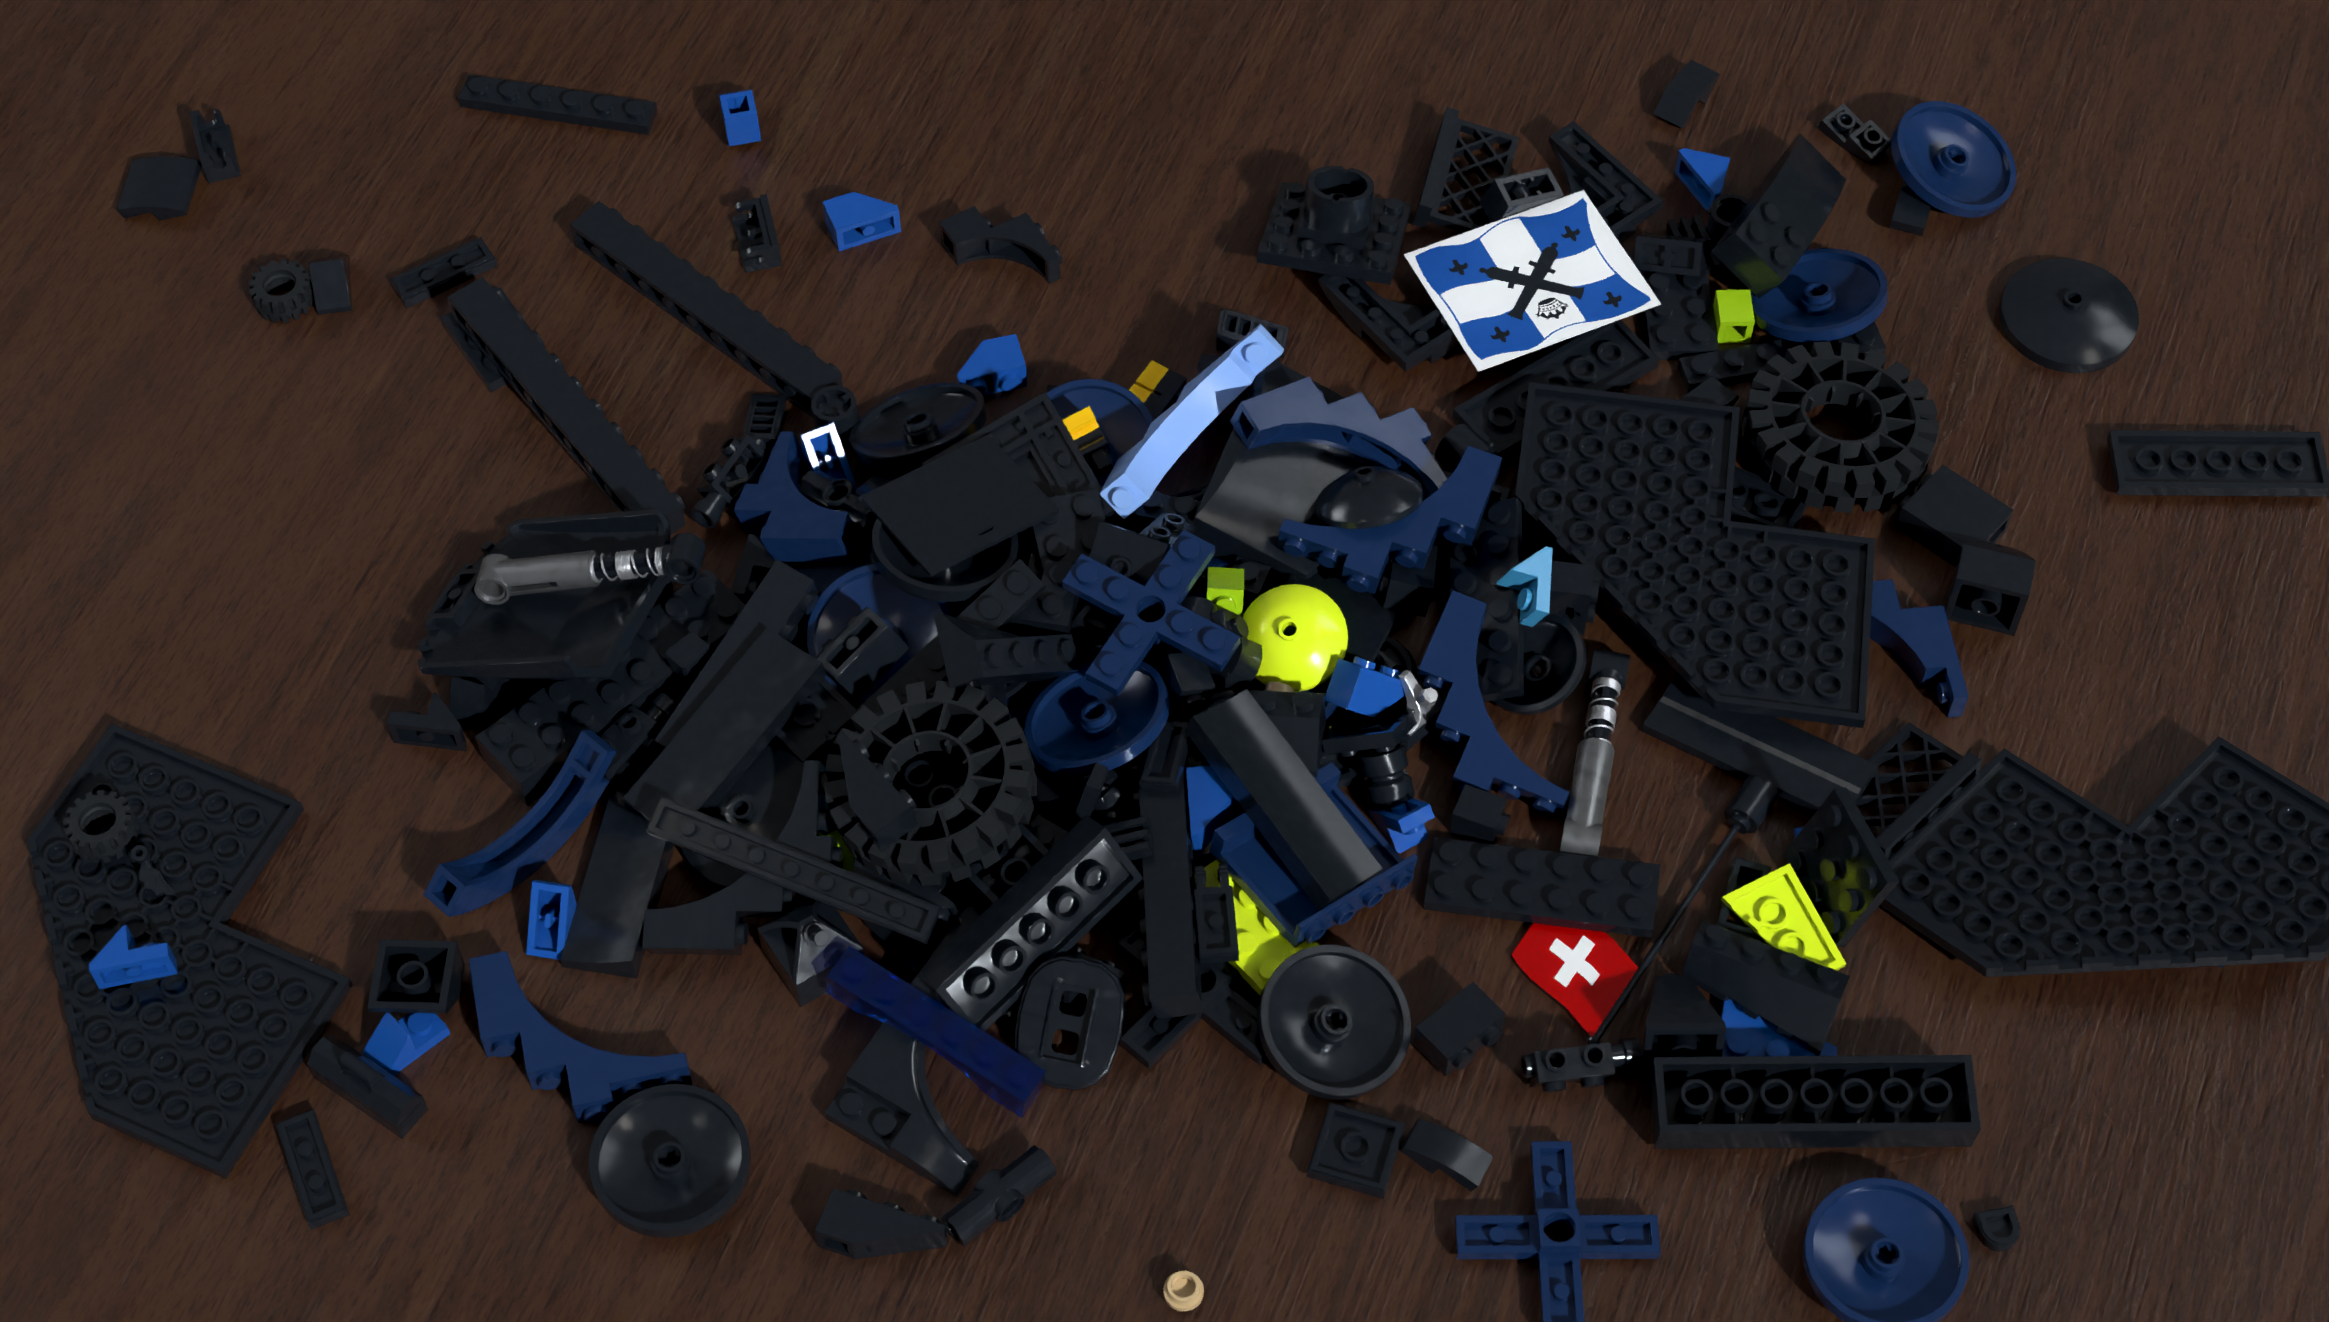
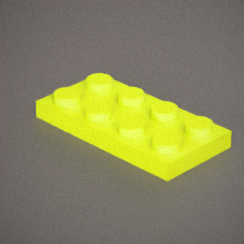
(1259, 941)

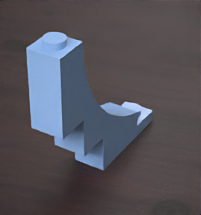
(1171, 433)

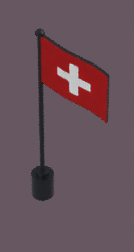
(1588, 968)

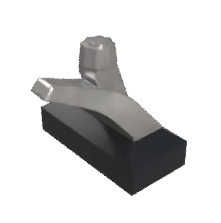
(1426, 705)

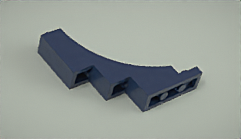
(1921, 643)

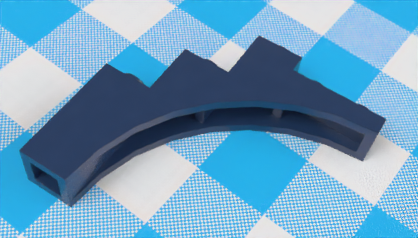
(1350, 424)
(1364, 553)
(1464, 718)
(553, 1058)

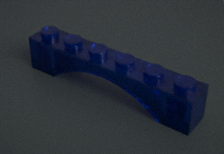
(985, 1060)

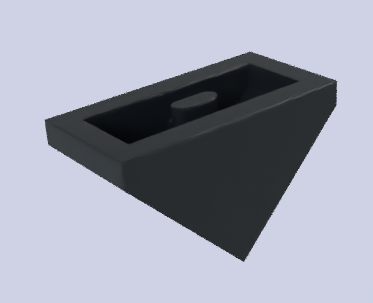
(331, 284)

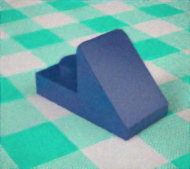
(1403, 823)
(125, 964)
(403, 1041)

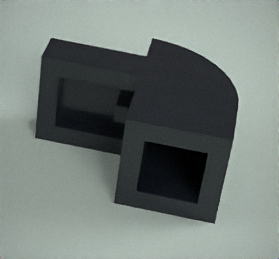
(1245, 660)

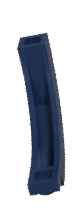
(530, 843)

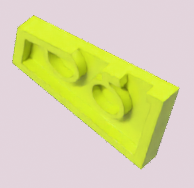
(1785, 917)

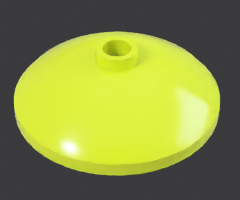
(1314, 649)

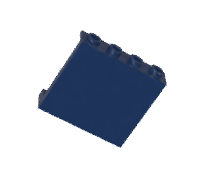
(1278, 893)

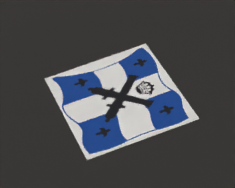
(1531, 280)

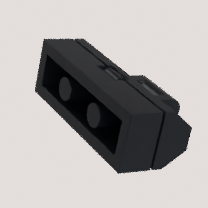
(366, 1085)

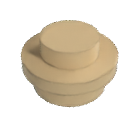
(1183, 1291)

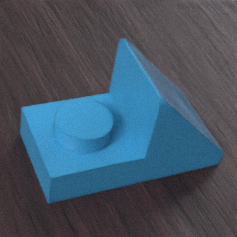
(1534, 582)

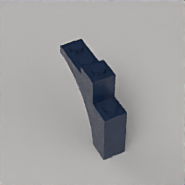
(788, 521)

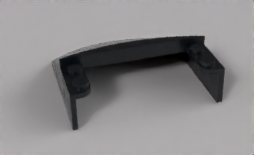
(1259, 488)

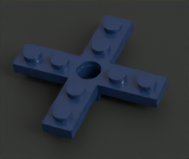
(1162, 592)
(1557, 1261)

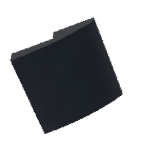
(159, 187)

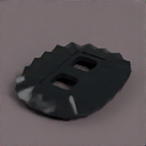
(1097, 1029)

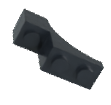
(1020, 240)

